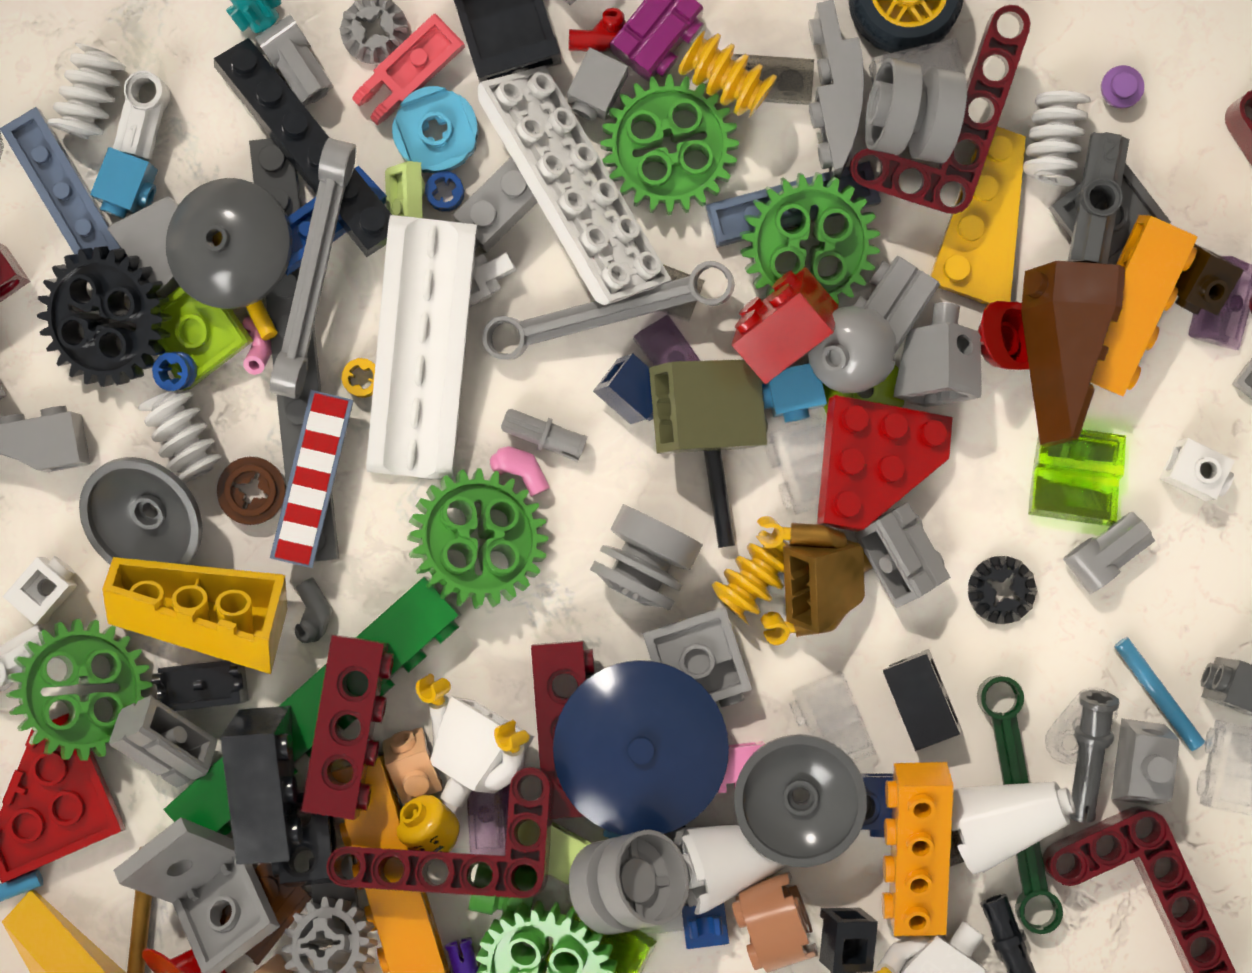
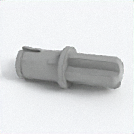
(544, 434)

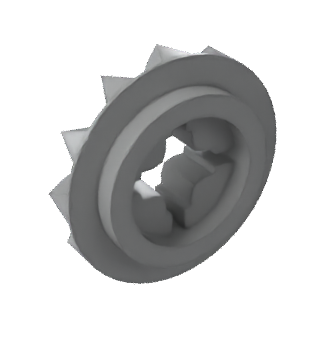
(378, 47)

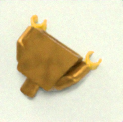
(820, 578)

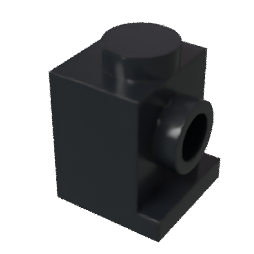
(860, 934)

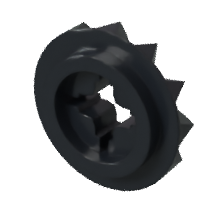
(983, 595)

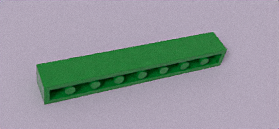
(405, 625)

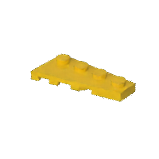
(981, 240)

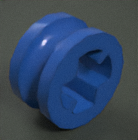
(431, 190)
(160, 371)

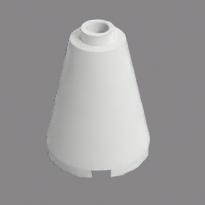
(1006, 819)
(720, 864)

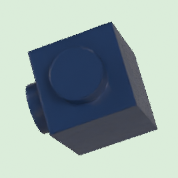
(628, 389)

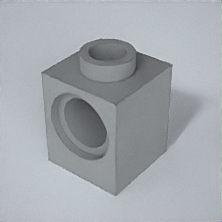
(596, 85)

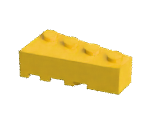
(200, 608)

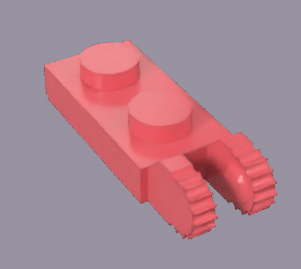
(410, 66)

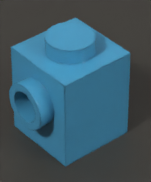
(124, 183)
(794, 393)

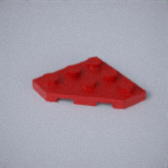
(875, 458)
(53, 809)

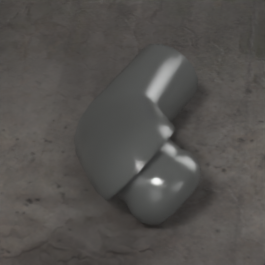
(316, 614)

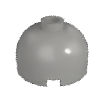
(856, 353)

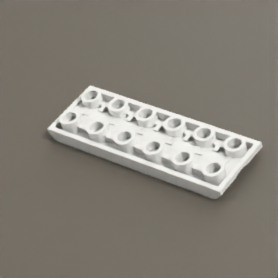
(571, 185)
(421, 347)

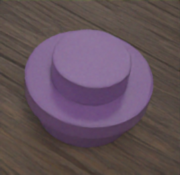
(1122, 86)

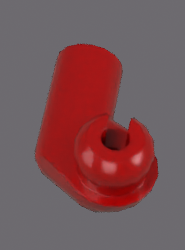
(601, 35)

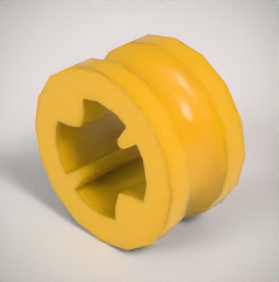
(357, 390)

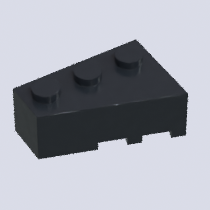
(262, 785)

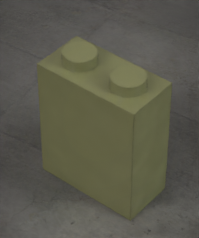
(707, 406)

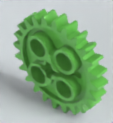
(658, 108)
(848, 245)
(515, 540)
(77, 651)
(505, 952)

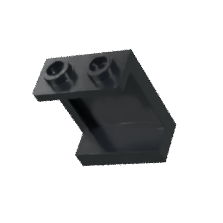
(507, 36)

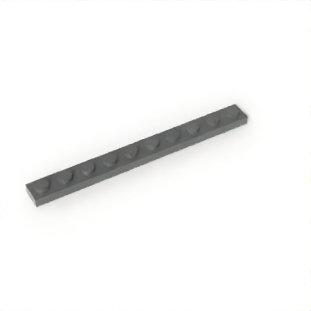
(280, 178)

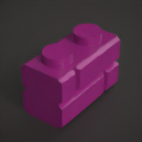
(655, 33)

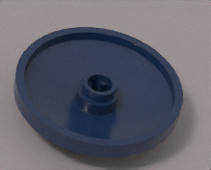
(640, 748)

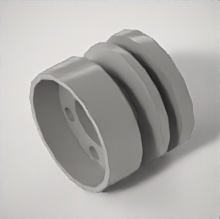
(646, 557)

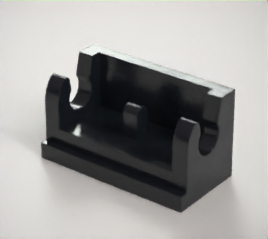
(201, 685)
(922, 700)

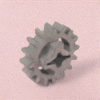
(322, 928)

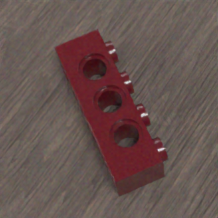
(547, 663)
(322, 791)

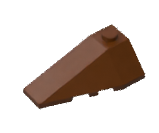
(1065, 327)

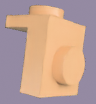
(410, 765)

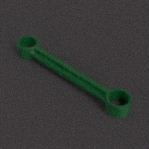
(1014, 772)

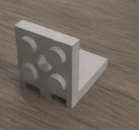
(200, 878)

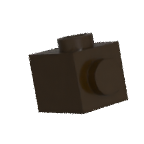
(1207, 282)

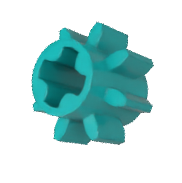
(254, 14)

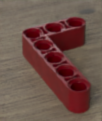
(980, 134)
(460, 864)
(1162, 890)

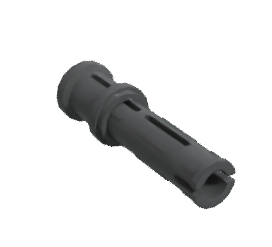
(1093, 738)

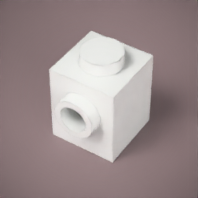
(1198, 470)

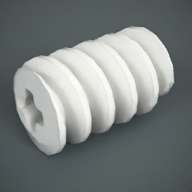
(87, 92)
(1054, 135)
(179, 434)

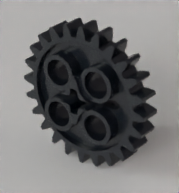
(110, 279)

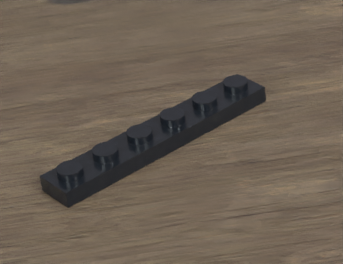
(300, 139)

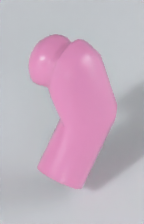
(259, 351)
(521, 464)

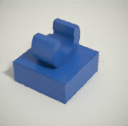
(706, 928)

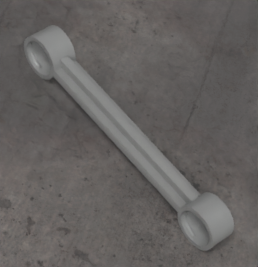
(334, 175)
(595, 314)

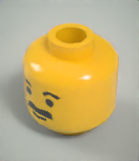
(428, 825)

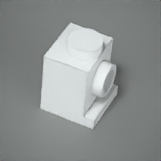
(27, 591)

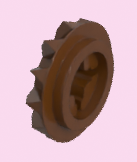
(244, 472)

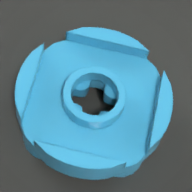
(448, 109)

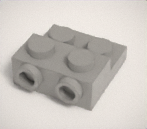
(704, 650)

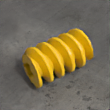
(726, 74)
(752, 579)

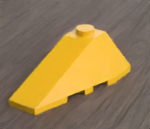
(51, 941)

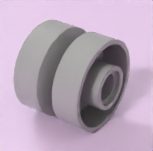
(915, 110)
(629, 882)

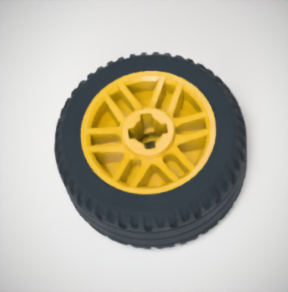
(904, 23)

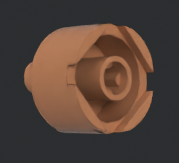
(775, 923)

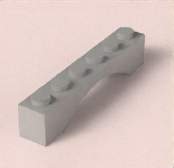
(45, 442)

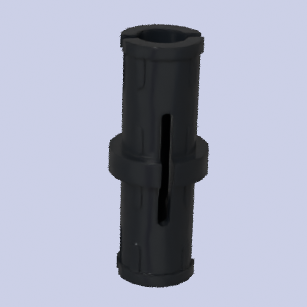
(1007, 935)

